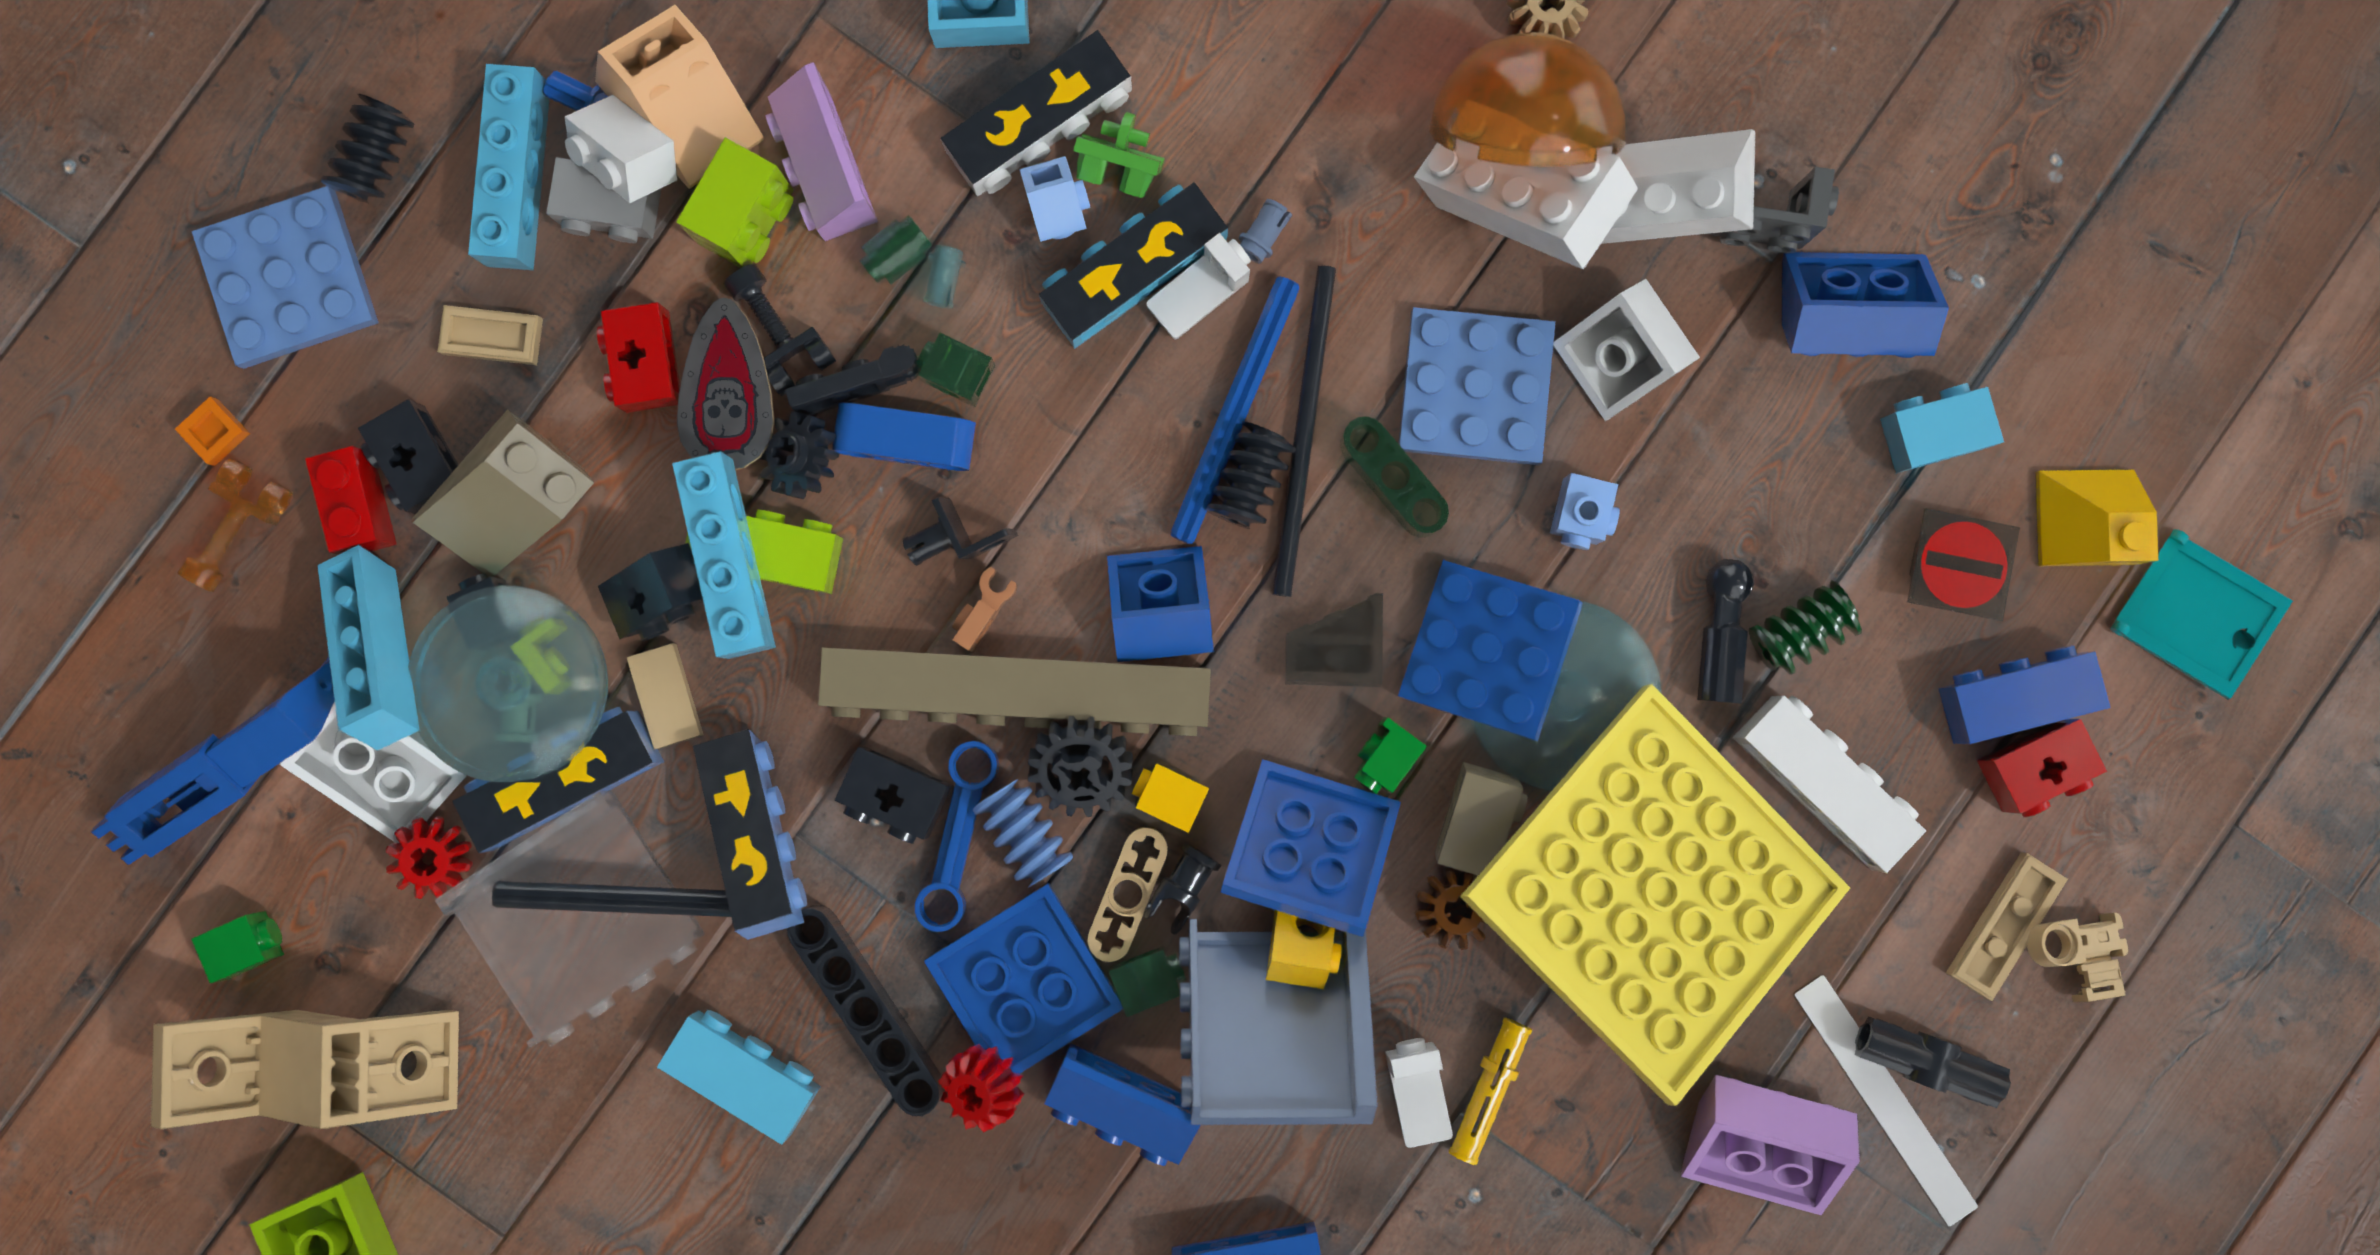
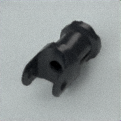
(1184, 884)

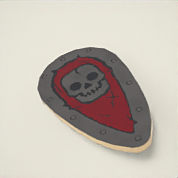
(725, 389)

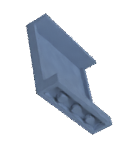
(1271, 1046)

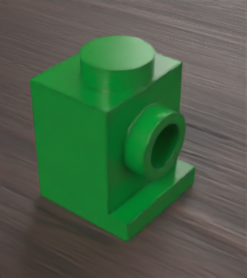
(1388, 757)

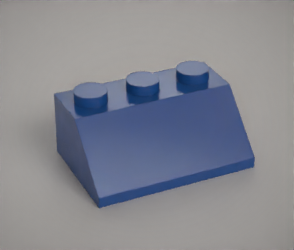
(1861, 304)
(1121, 1106)

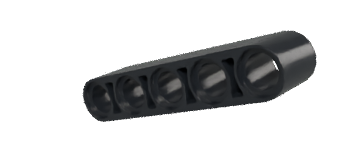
(867, 1034)

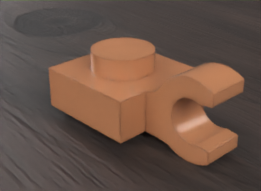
(975, 621)

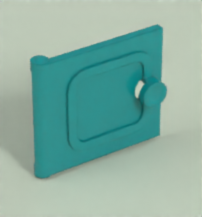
(2193, 612)

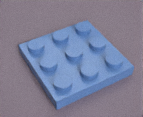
(285, 277)
(1476, 386)

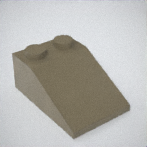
(503, 496)

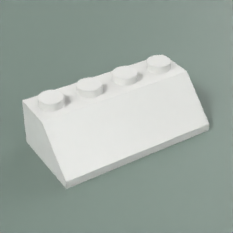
(1688, 186)

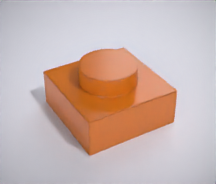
(212, 431)

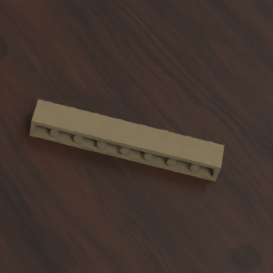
(1013, 688)

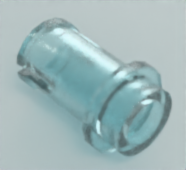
(943, 276)

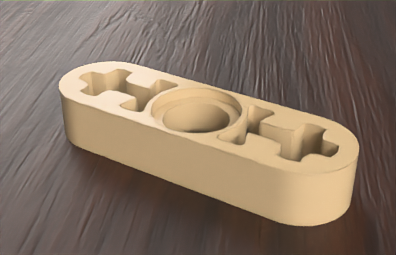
(1102, 922)

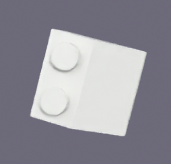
(1625, 349)

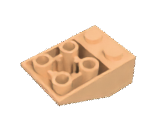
(678, 87)

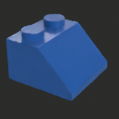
(1159, 604)

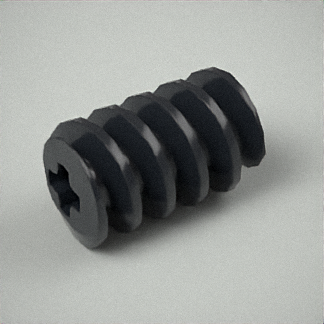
(367, 150)
(1250, 477)

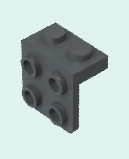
(1792, 229)

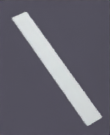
(1887, 1103)

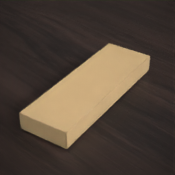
(2005, 926)

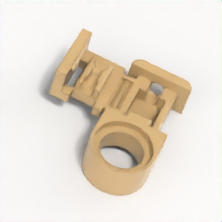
(2093, 955)

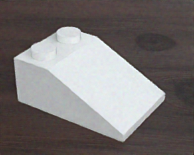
(378, 786)

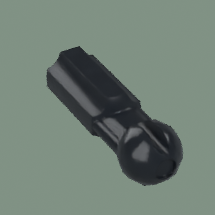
(1724, 640)

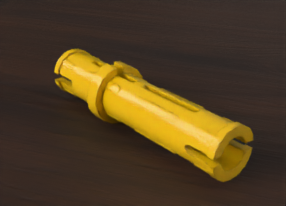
(1467, 1144)

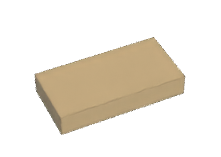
(490, 335)
(665, 696)

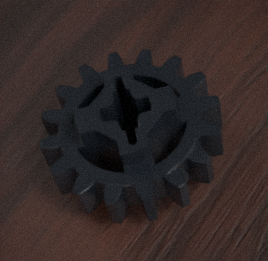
(1080, 766)

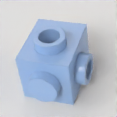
(1055, 199)
(1585, 511)

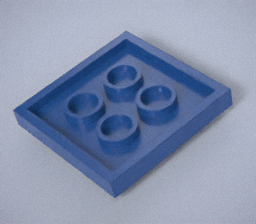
(1490, 650)
(1311, 848)
(1025, 981)

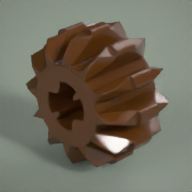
(1461, 923)

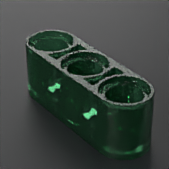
(1390, 453)

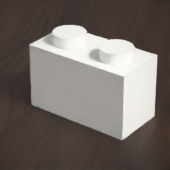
(620, 148)

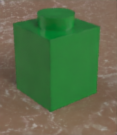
(238, 946)

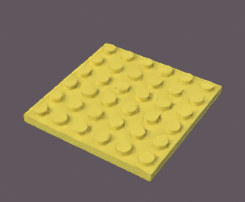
(1657, 894)

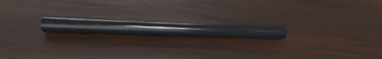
(1304, 431)

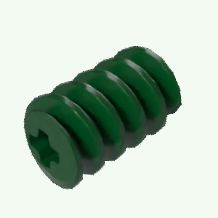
(1805, 627)

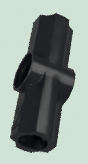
(1932, 1062)

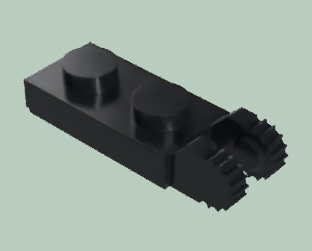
(855, 381)

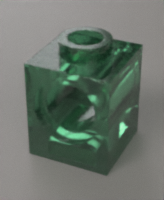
(955, 369)
(1147, 980)

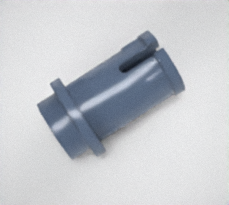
(1264, 231)

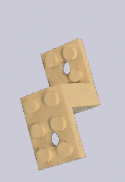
(304, 1068)

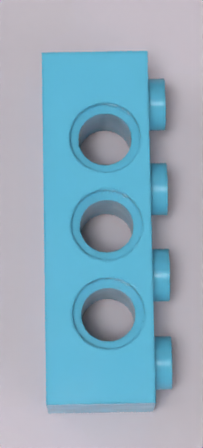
(509, 167)
(724, 555)

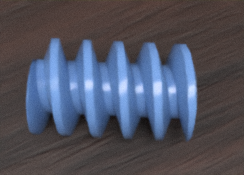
(1023, 833)

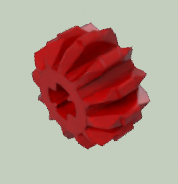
(412, 848)
(981, 1087)

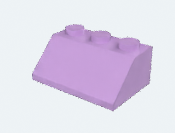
(819, 155)
(1771, 1145)

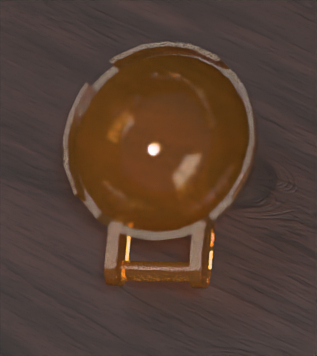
(1530, 103)

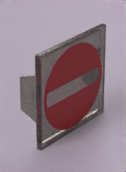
(1963, 564)

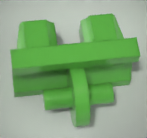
(1139, 165)

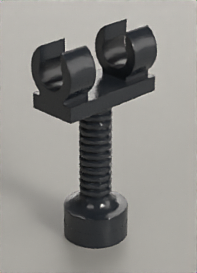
(748, 285)

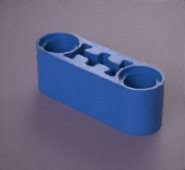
(904, 436)

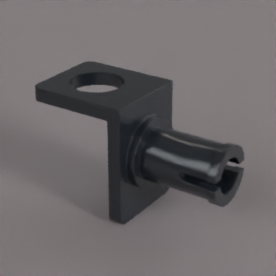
(950, 533)

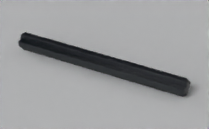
(610, 898)

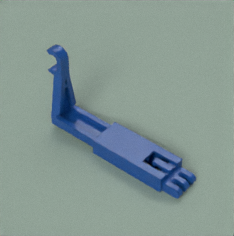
(217, 770)

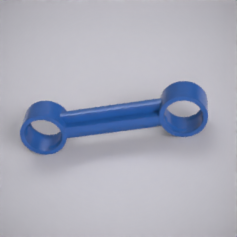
(956, 837)

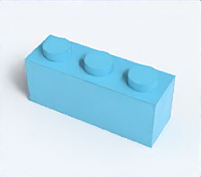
(740, 1075)

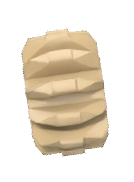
(1557, 21)

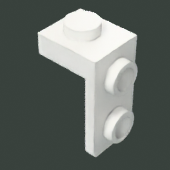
(1201, 286)
(1419, 1092)

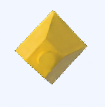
(2094, 519)

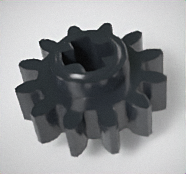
(798, 455)

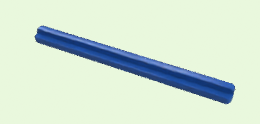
(1235, 409)

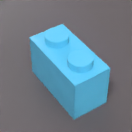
(1941, 429)

